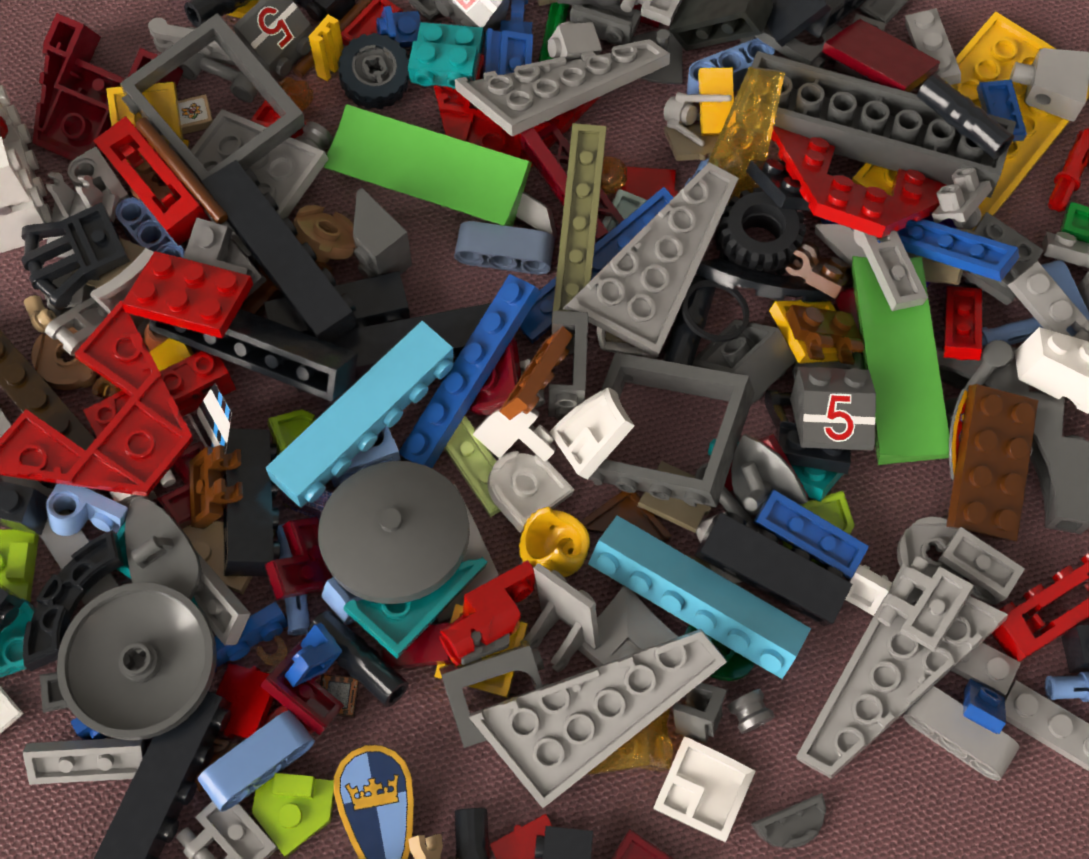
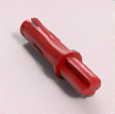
(1069, 178)

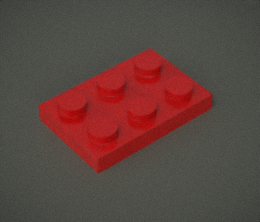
(188, 294)

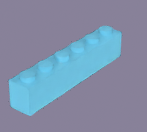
(361, 415)
(699, 596)

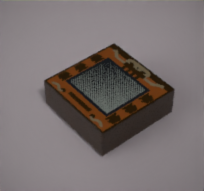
(343, 689)

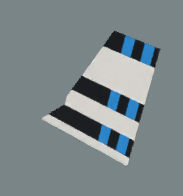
(212, 419)

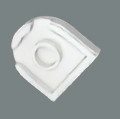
(524, 484)

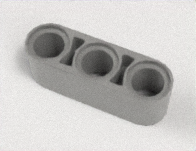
(943, 722)

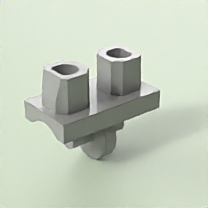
(962, 199)

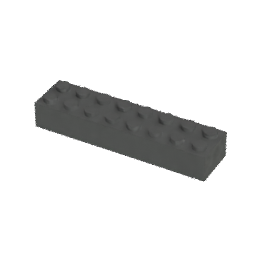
(876, 123)

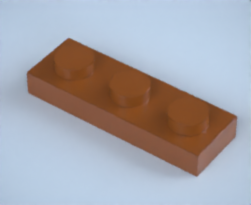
(537, 374)

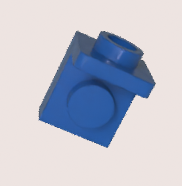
(399, 26)
(315, 657)

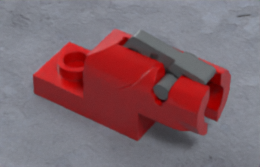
(488, 616)

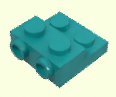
(445, 54)

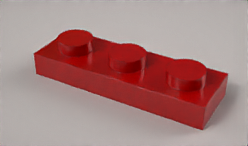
(963, 323)

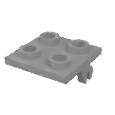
(71, 202)
(573, 607)

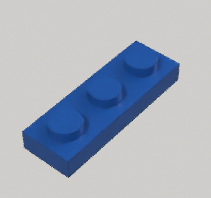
(810, 533)

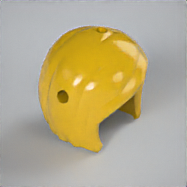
(554, 541)

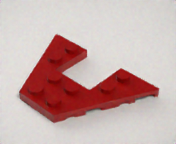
(475, 127)
(848, 203)
(136, 443)

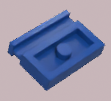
(506, 50)

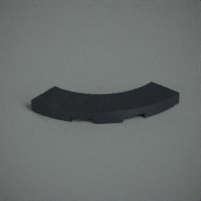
(765, 284)
(62, 596)

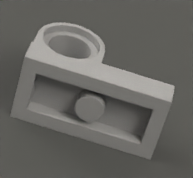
(94, 165)
(982, 565)

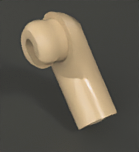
(38, 314)

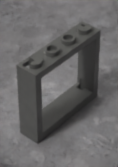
(215, 29)
(688, 380)

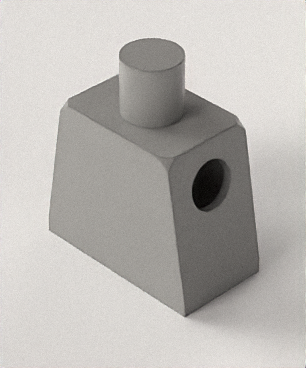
(1055, 81)

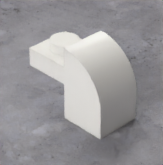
(501, 433)

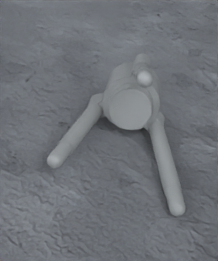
(681, 112)

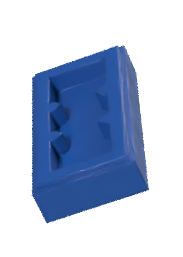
(1000, 100)
(984, 706)

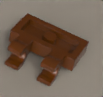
(824, 274)
(825, 329)
(208, 487)

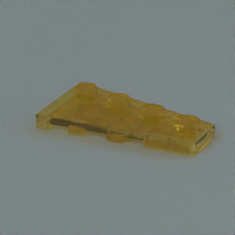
(749, 126)

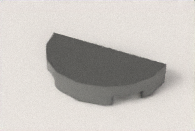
(793, 825)

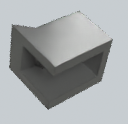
(701, 714)

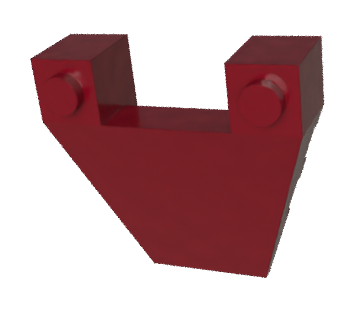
(74, 91)

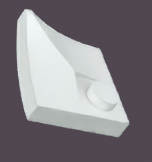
(592, 431)
(704, 789)

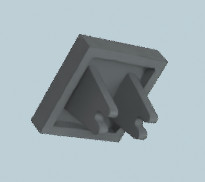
(1028, 252)

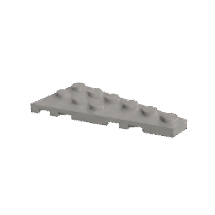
(555, 86)
(649, 278)
(887, 679)
(577, 722)

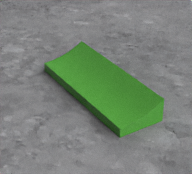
(428, 165)
(904, 371)

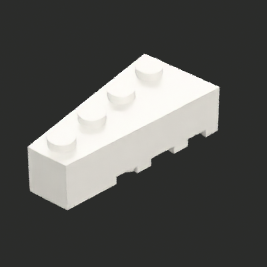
(1056, 365)

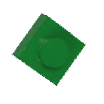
(1076, 221)

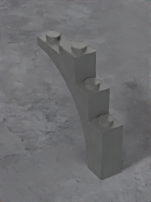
(1058, 460)

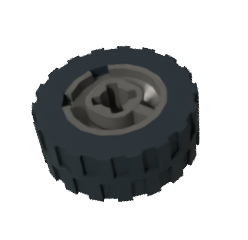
(374, 71)

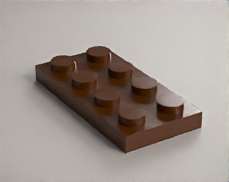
(992, 463)

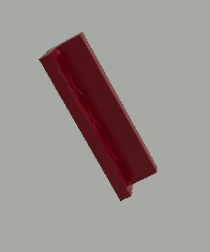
(554, 174)

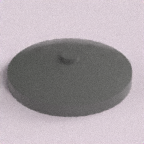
(394, 532)
(136, 661)

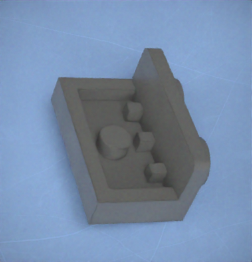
(609, 21)

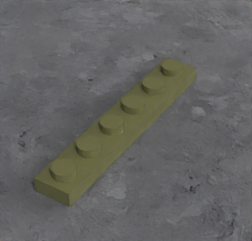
(579, 212)

